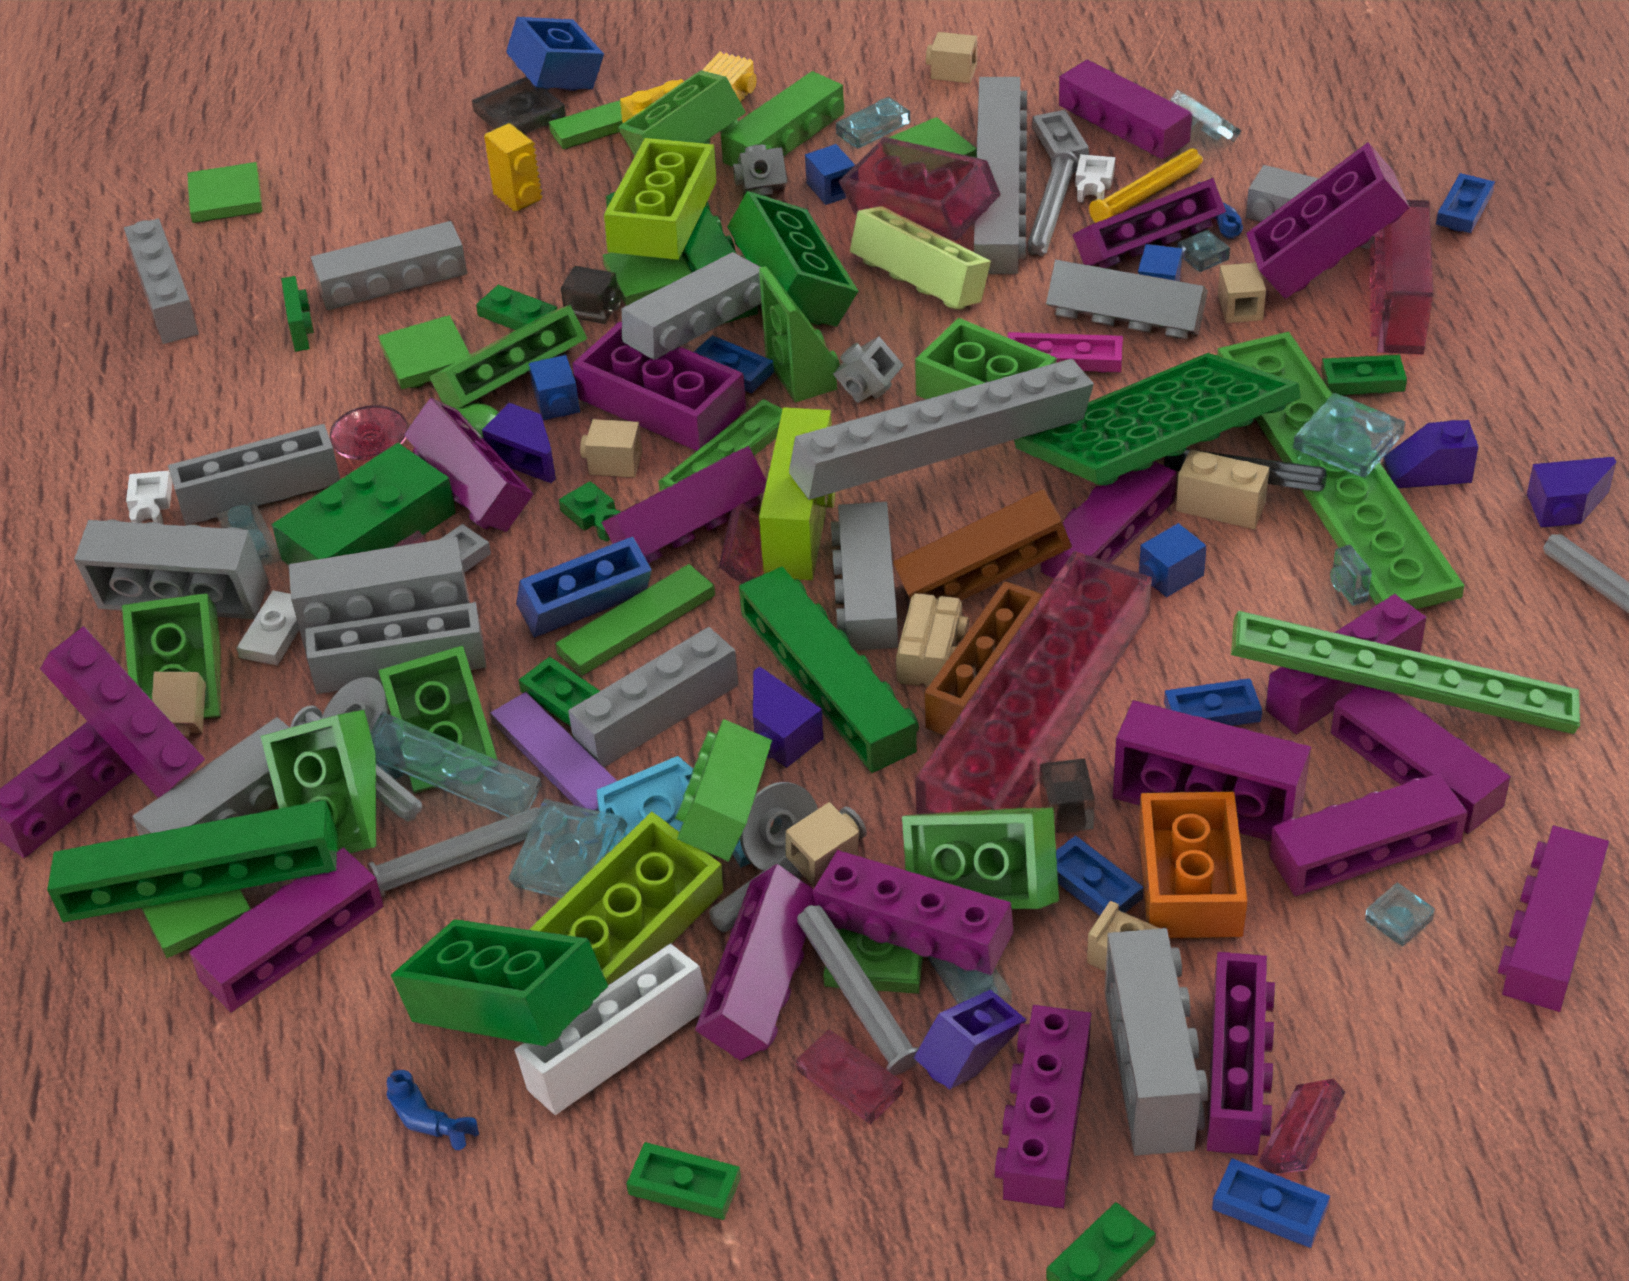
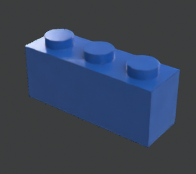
(582, 586)

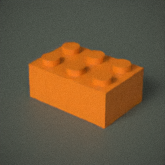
(1192, 864)

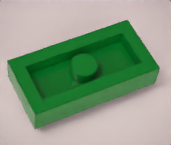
(511, 307)
(298, 319)
(1364, 374)
(556, 688)
(683, 1180)
(1104, 1249)

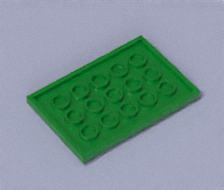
(1160, 417)

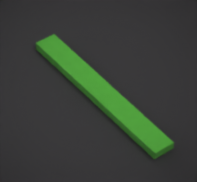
(1405, 672)

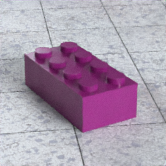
(1327, 221)
(673, 395)
(1187, 753)

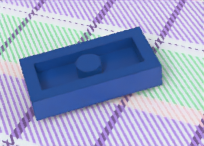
(1465, 203)
(754, 367)
(1220, 702)
(1095, 878)
(1271, 1202)

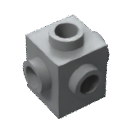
(769, 162)
(868, 369)

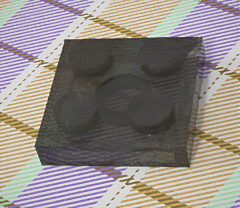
(519, 105)

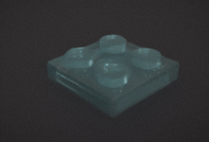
(1349, 435)
(564, 847)

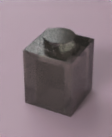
(591, 294)
(1069, 792)

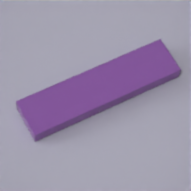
(552, 750)

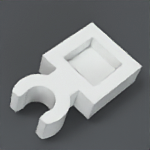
(1094, 176)
(148, 495)

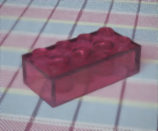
(923, 185)
(1402, 282)

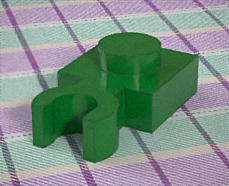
(588, 508)

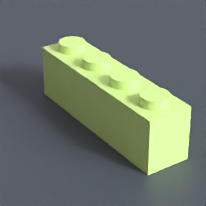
(919, 257)

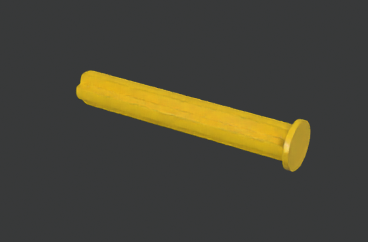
(1145, 186)

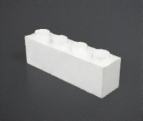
(616, 1029)

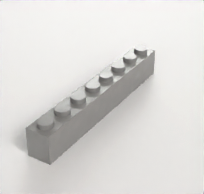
(1003, 143)
(939, 428)

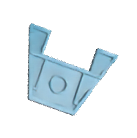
(654, 790)

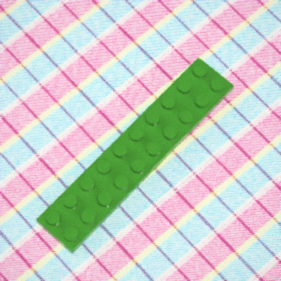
(1354, 509)

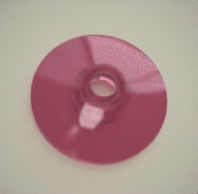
(367, 431)

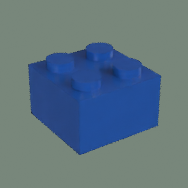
(554, 53)

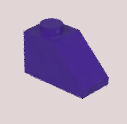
(521, 441)
(1434, 456)
(1569, 489)
(785, 718)
(967, 1038)

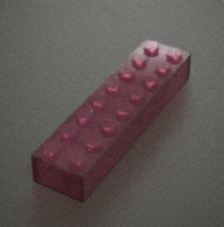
(1036, 690)

